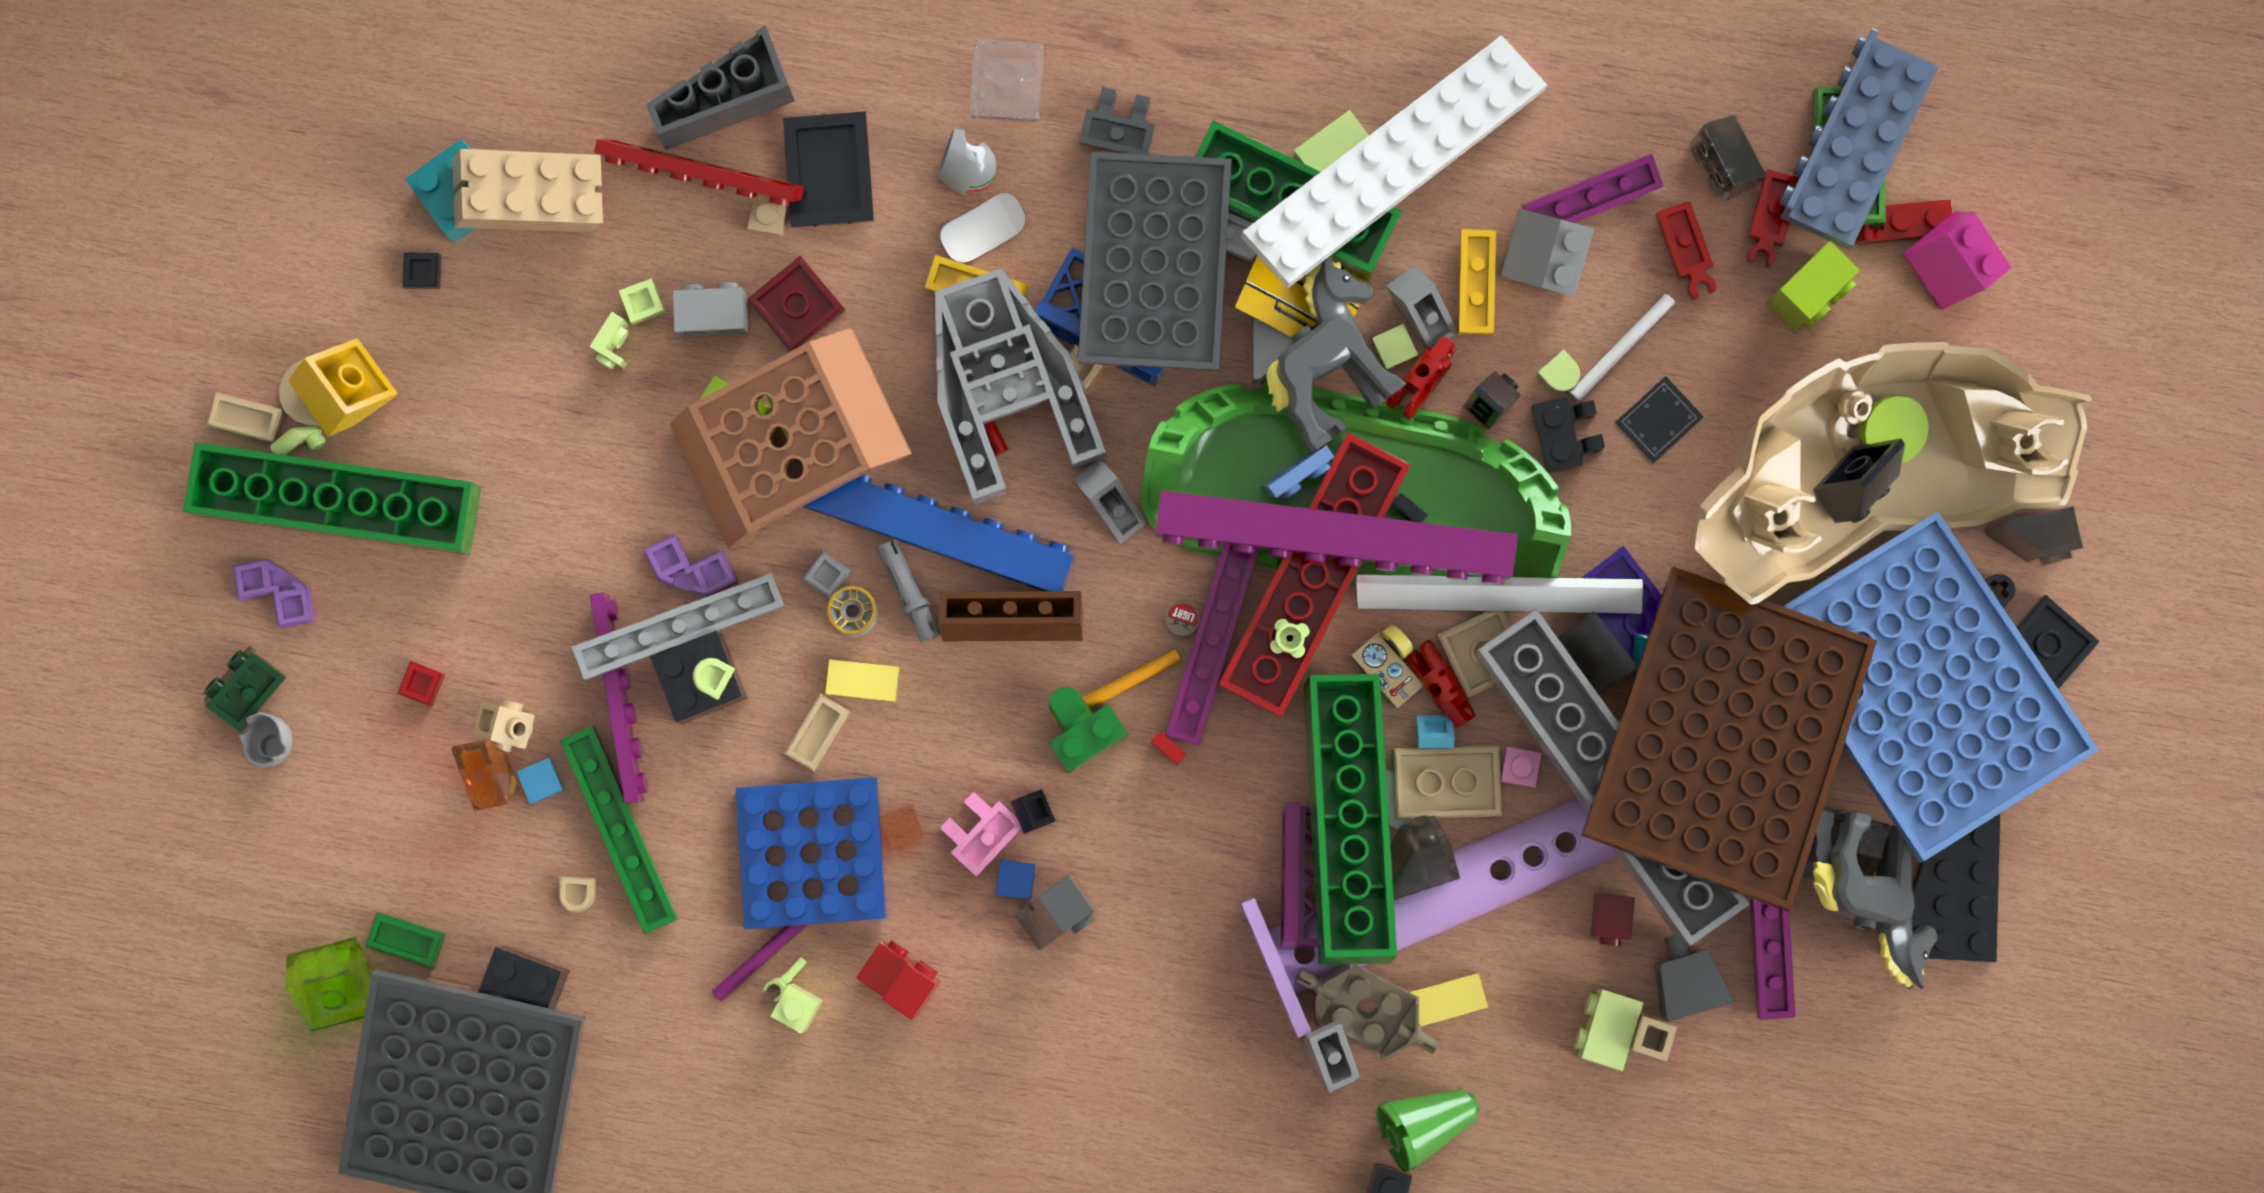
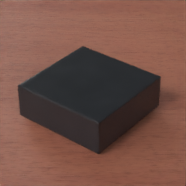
(421, 270)
(1408, 509)
(1033, 811)

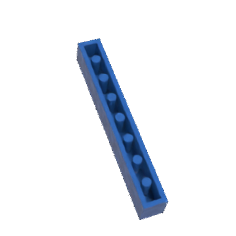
(948, 533)

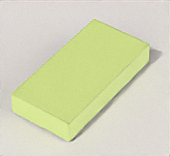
(1331, 142)

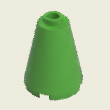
(1425, 1124)

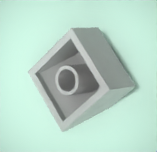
(1546, 252)

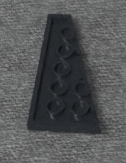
(1960, 896)

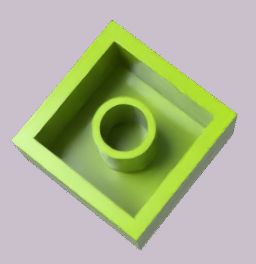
(1821, 280)

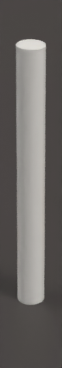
(1622, 347)

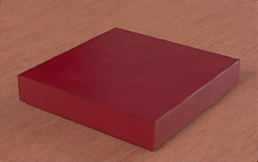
(796, 304)

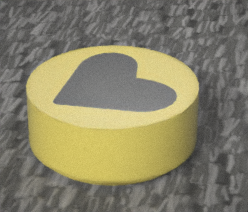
(1397, 641)

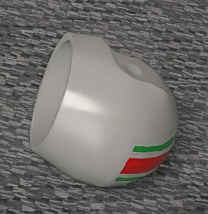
(967, 167)

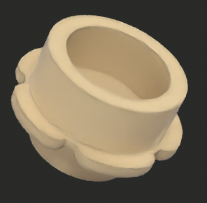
(1848, 406)

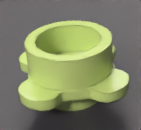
(1281, 644)

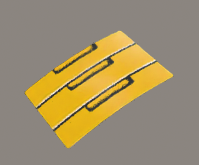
(1276, 305)

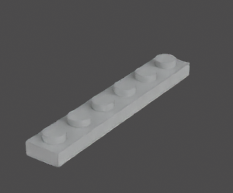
(677, 627)

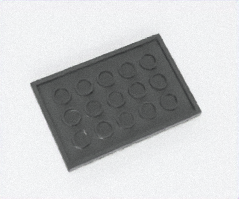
(1154, 261)

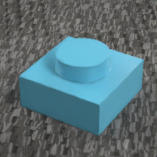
(1434, 731)

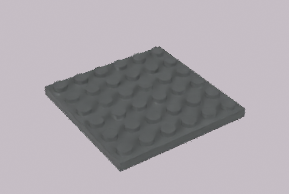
(459, 1090)

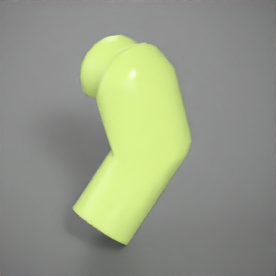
(299, 435)

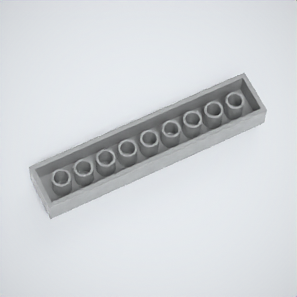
(1576, 737)

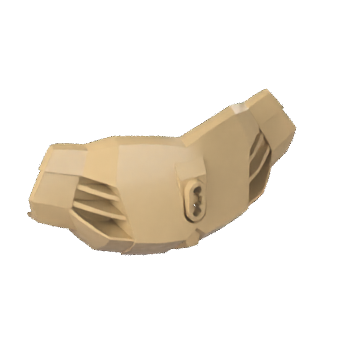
(1988, 451)

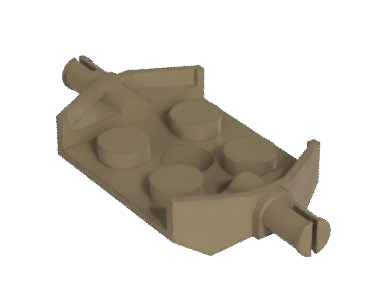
(1387, 1028)

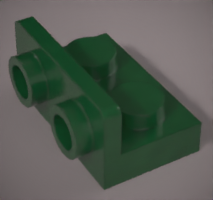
(242, 687)

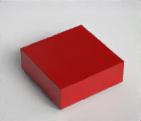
(421, 683)
(1168, 748)

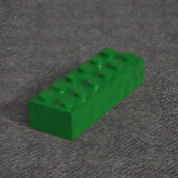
(1267, 177)

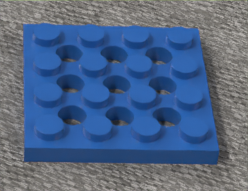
(790, 801)

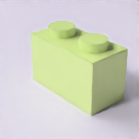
(1608, 1028)

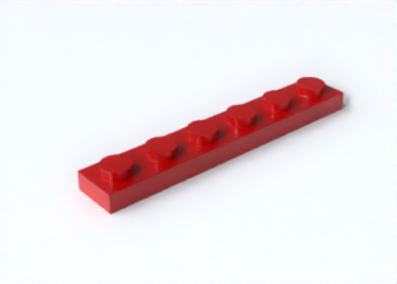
(684, 168)

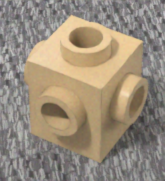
(504, 725)

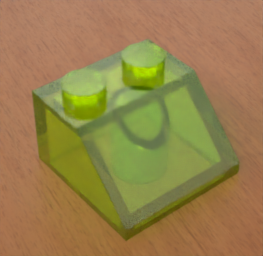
(329, 983)

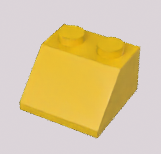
(341, 386)

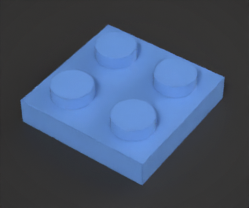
(1310, 466)

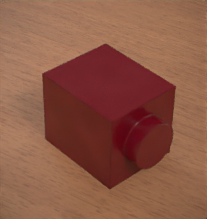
(1612, 918)

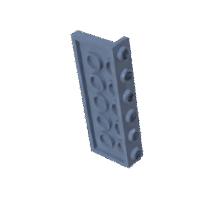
(1857, 140)

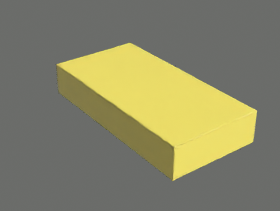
(862, 680)
(1450, 999)

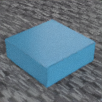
(540, 781)

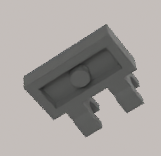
(1114, 132)

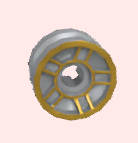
(851, 597)

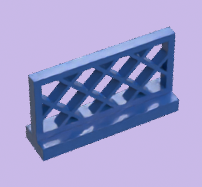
(1067, 325)

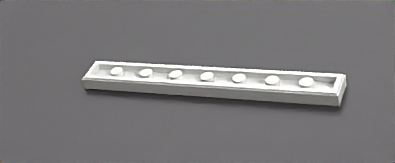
(1514, 595)

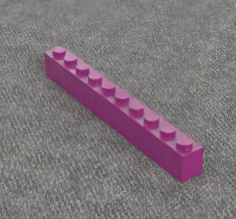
(1336, 535)

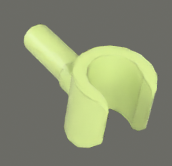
(786, 978)

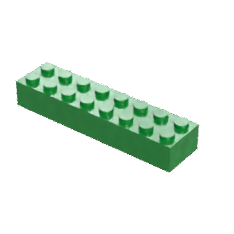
(332, 498)
(1349, 820)

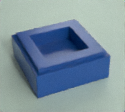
(1015, 879)

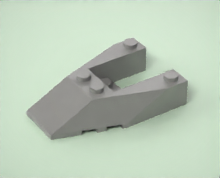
(997, 362)

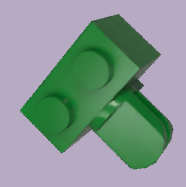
(1083, 732)

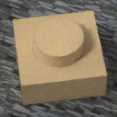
(767, 217)

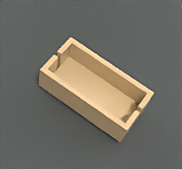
(527, 191)

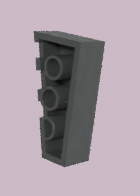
(723, 93)
(1056, 911)

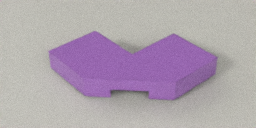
(701, 578)
(290, 595)

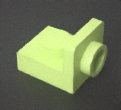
(611, 335)

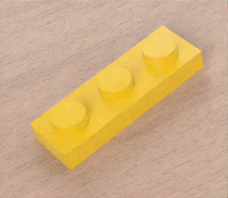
(1477, 282)

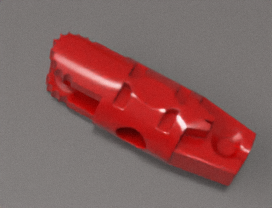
(1424, 376)
(1441, 683)

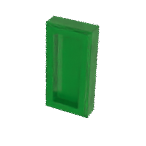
(405, 940)

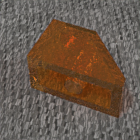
(485, 774)

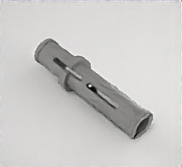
(915, 604)

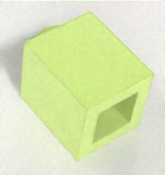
(796, 1008)

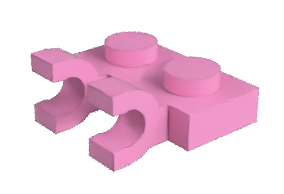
(986, 838)

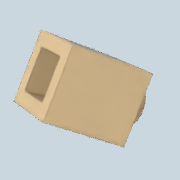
(1653, 1038)

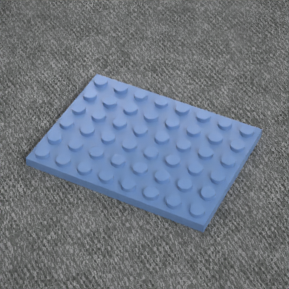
(1953, 698)

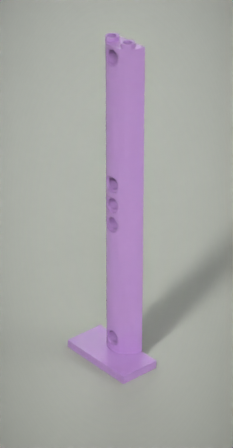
(1454, 902)

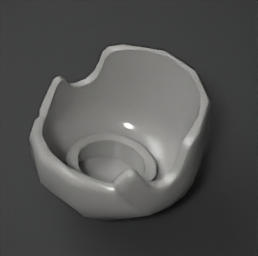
(266, 740)

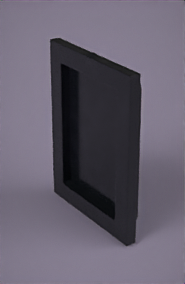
(833, 165)

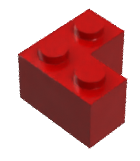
(898, 979)

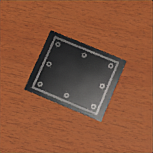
(1659, 419)

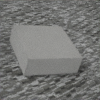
(827, 574)

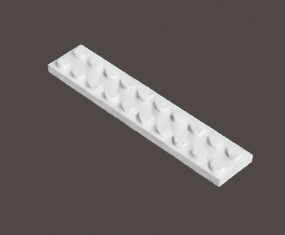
(1393, 161)

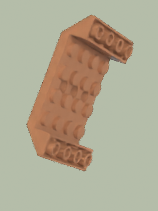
(833, 423)

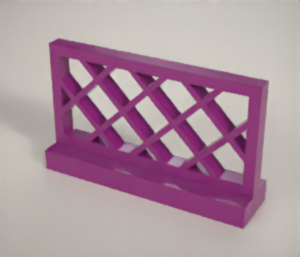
(1293, 878)

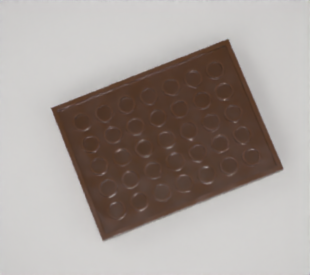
(1729, 739)

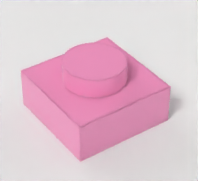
(1520, 767)

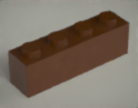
(1011, 616)

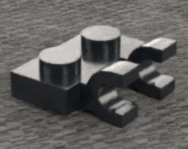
(1557, 434)

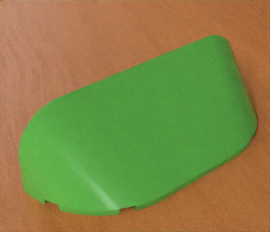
(1237, 441)

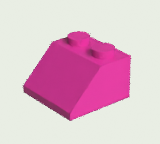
(1956, 259)

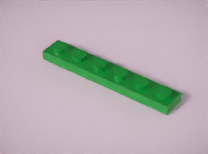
(619, 830)

